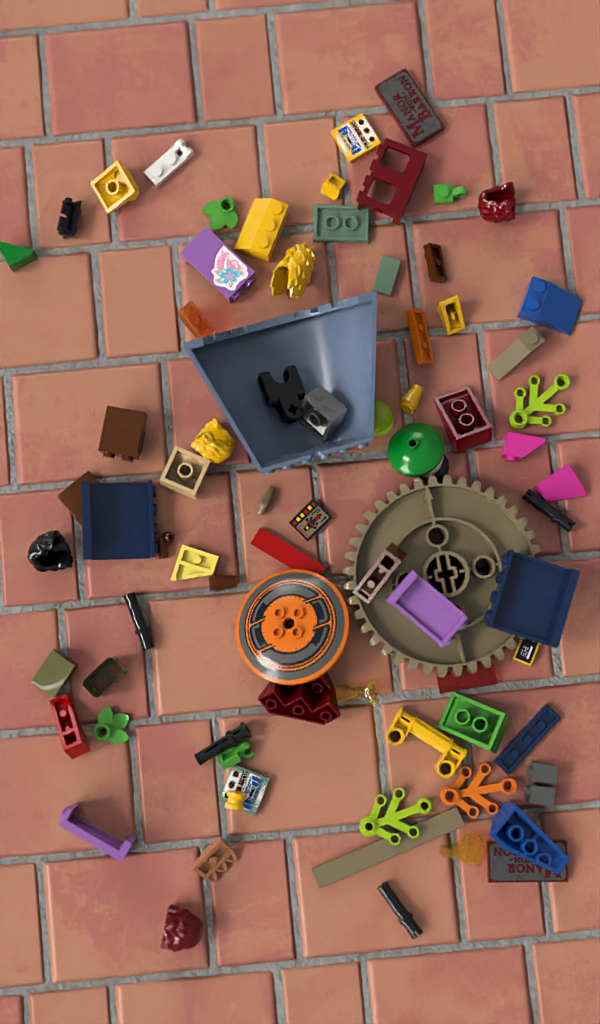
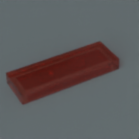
(481, 678)

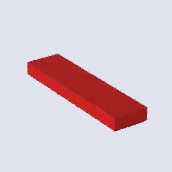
(285, 553)

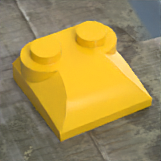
(115, 187)

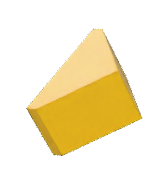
(451, 315)

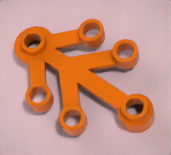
(475, 790)

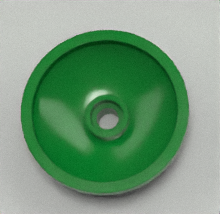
(417, 459)

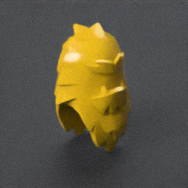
(294, 271)

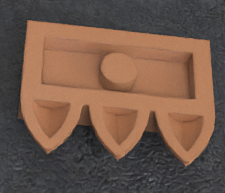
(214, 859)

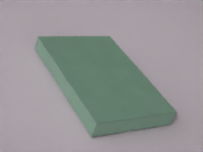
(340, 224)

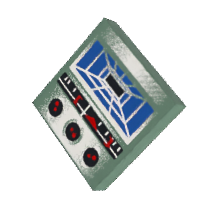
(249, 782)

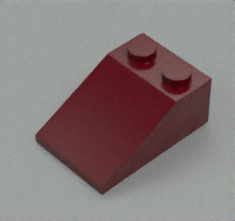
(463, 419)

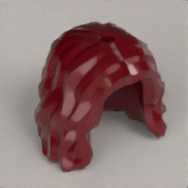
(498, 203)
(181, 929)

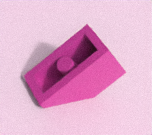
(519, 445)

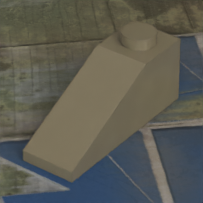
(515, 353)

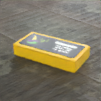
(525, 651)

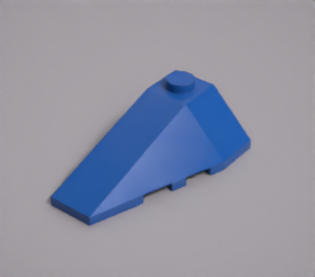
(522, 837)

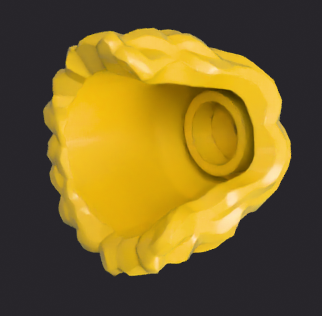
(214, 442)

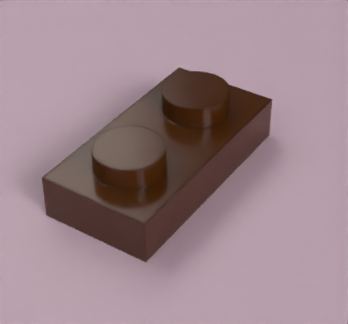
(435, 263)

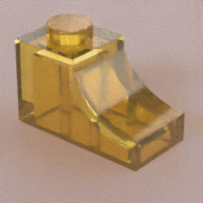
(468, 850)

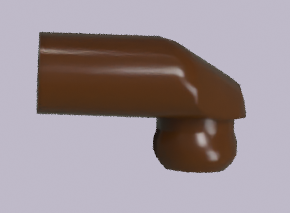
(163, 543)

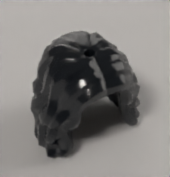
(50, 552)

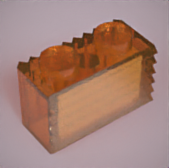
(195, 321)

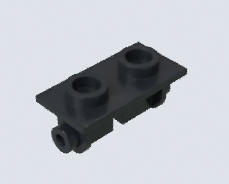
(68, 226)

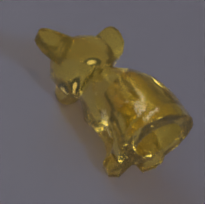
(354, 692)

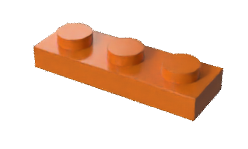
(420, 337)

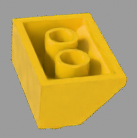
(262, 228)

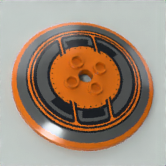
(314, 640)

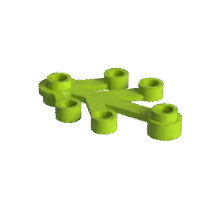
(536, 404)
(392, 817)

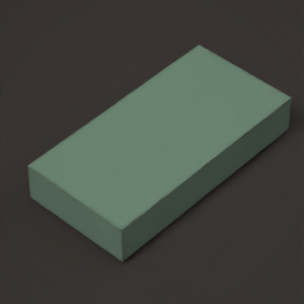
(386, 276)

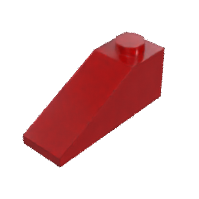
(69, 727)

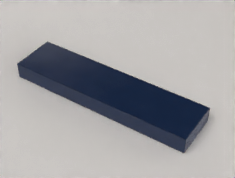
(527, 739)

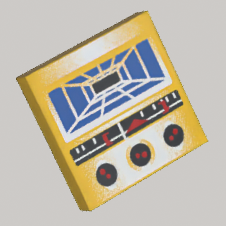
(355, 138)

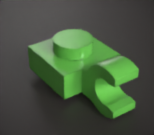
(444, 193)
(233, 755)

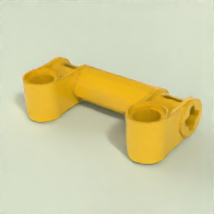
(431, 737)

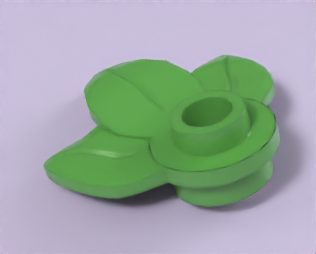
(220, 216)
(113, 724)

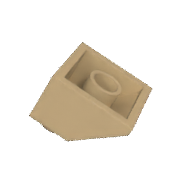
(185, 472)

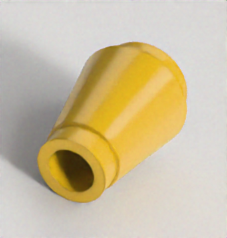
(411, 399)

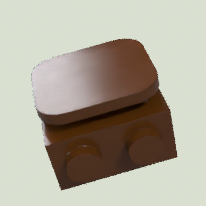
(123, 433)

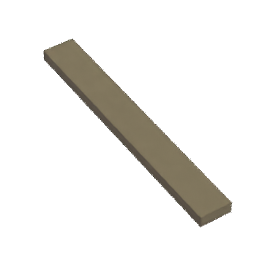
(382, 849)

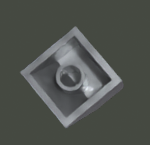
(322, 413)

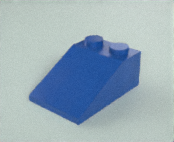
(549, 306)

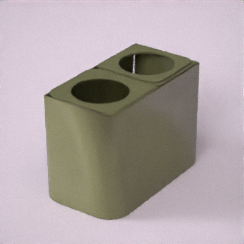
(54, 673)
(88, 682)

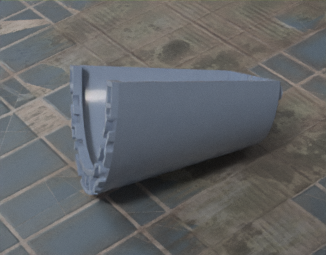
(327, 347)

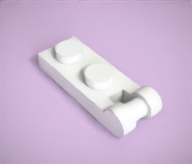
(169, 163)

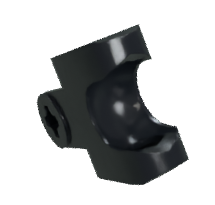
(283, 395)

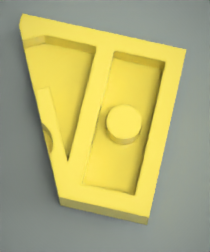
(194, 564)

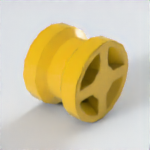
(235, 800)

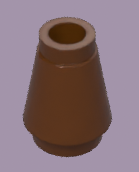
(222, 582)

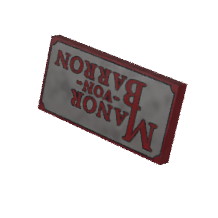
(409, 108)
(508, 867)

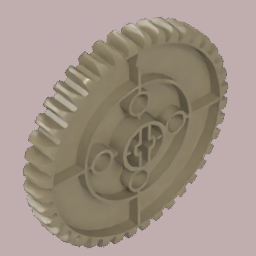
(472, 530)

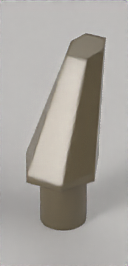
(266, 500)

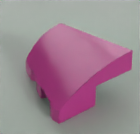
(561, 486)

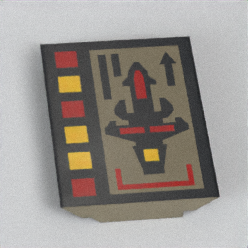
(310, 520)

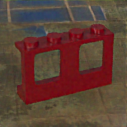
(402, 181)

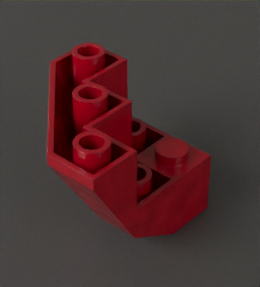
(306, 702)

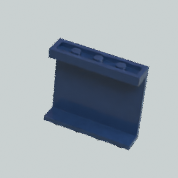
(118, 520)

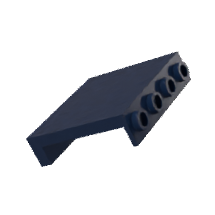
(531, 598)

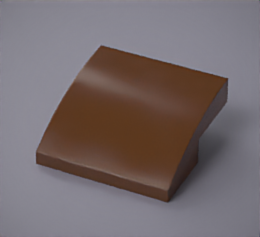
(72, 497)

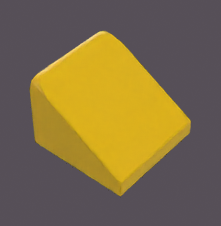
(333, 186)

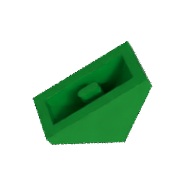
(17, 256)

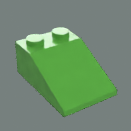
(474, 722)

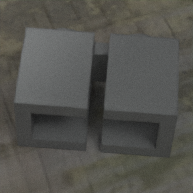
(539, 793)

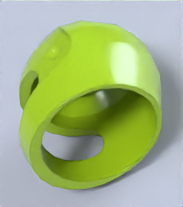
(382, 418)

